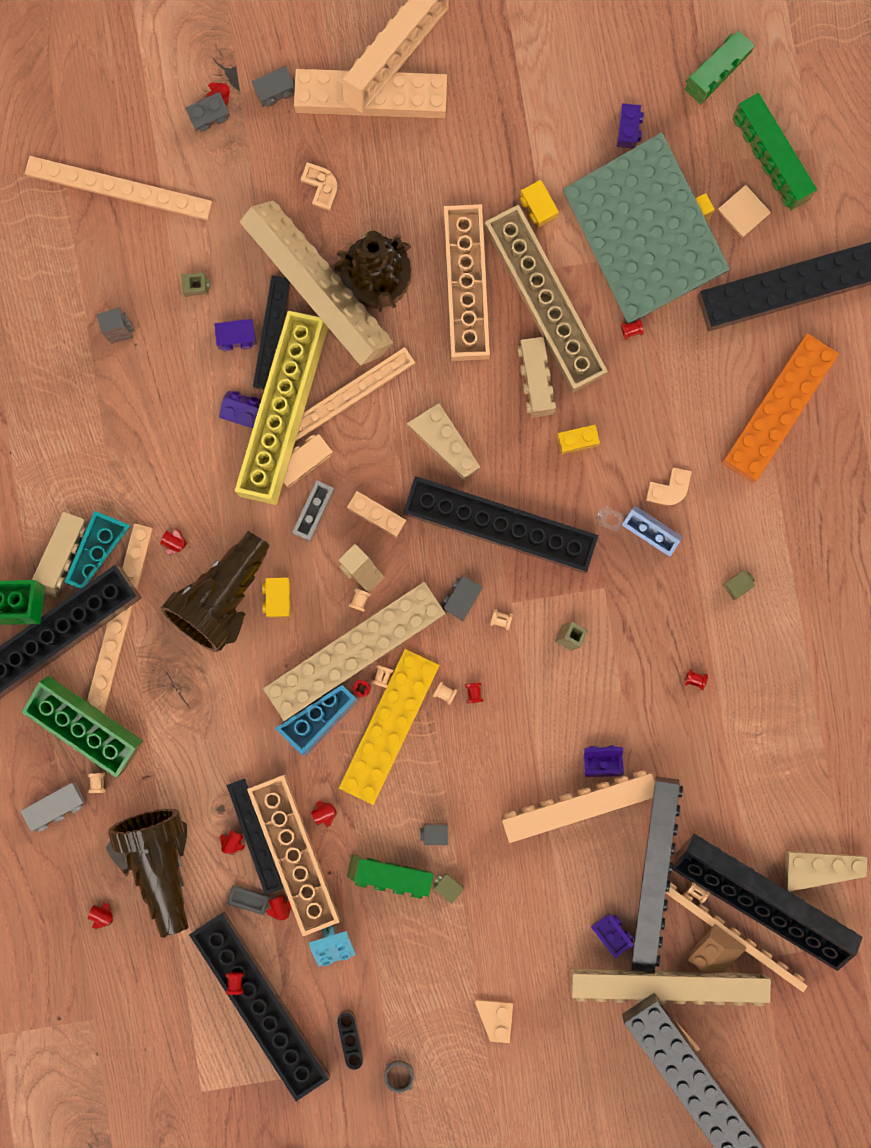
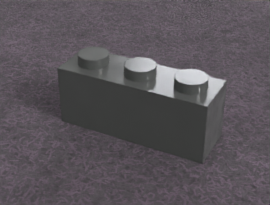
(115, 325)

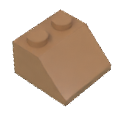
(715, 951)

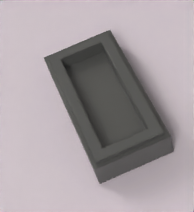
(248, 900)

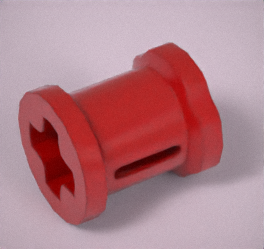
(632, 329)
(696, 679)
(364, 683)
(474, 693)
(234, 983)

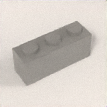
(313, 511)
(53, 807)

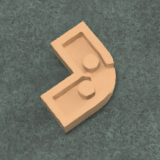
(326, 184)
(672, 493)

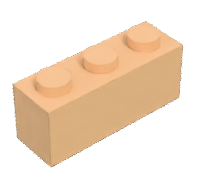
(306, 459)
(376, 514)

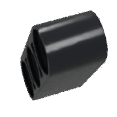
(350, 1049)

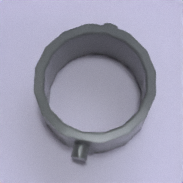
(394, 1088)

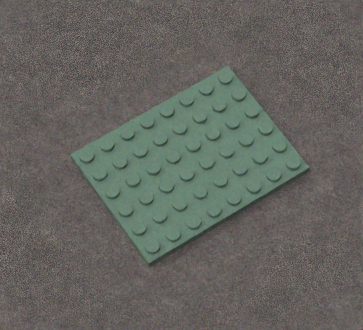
(646, 228)

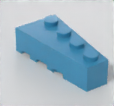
(317, 720)

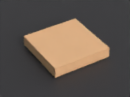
(743, 211)

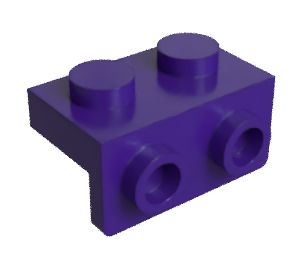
(239, 408)
(603, 761)
(612, 935)

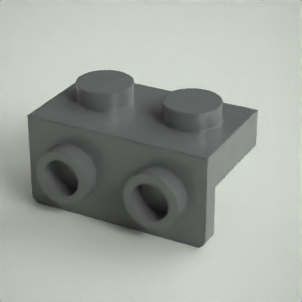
(208, 112)

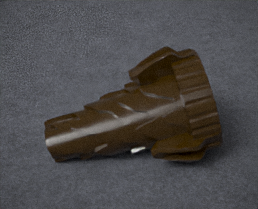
(376, 277)
(209, 605)
(152, 849)

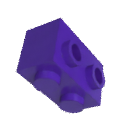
(628, 126)
(235, 334)

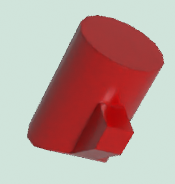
(223, 88)
(173, 542)
(324, 813)
(231, 843)
(279, 908)
(100, 916)

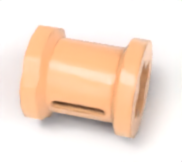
(359, 600)
(501, 619)
(382, 676)
(445, 693)
(96, 783)
(697, 892)

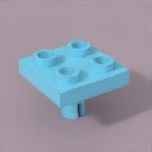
(332, 947)

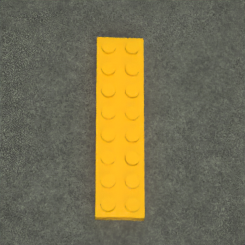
(389, 727)

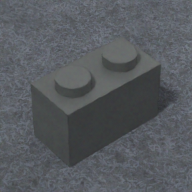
(274, 87)
(462, 597)
(434, 834)

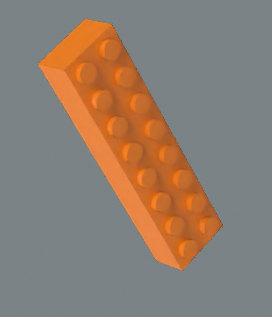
(780, 408)

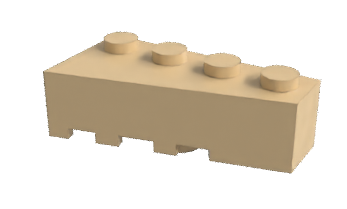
(537, 377)
(442, 437)
(60, 554)
(361, 568)
(817, 869)

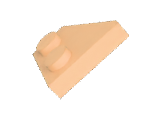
(496, 1019)

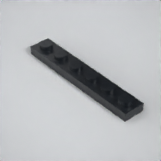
(271, 329)
(255, 837)

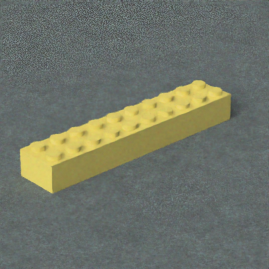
(281, 408)

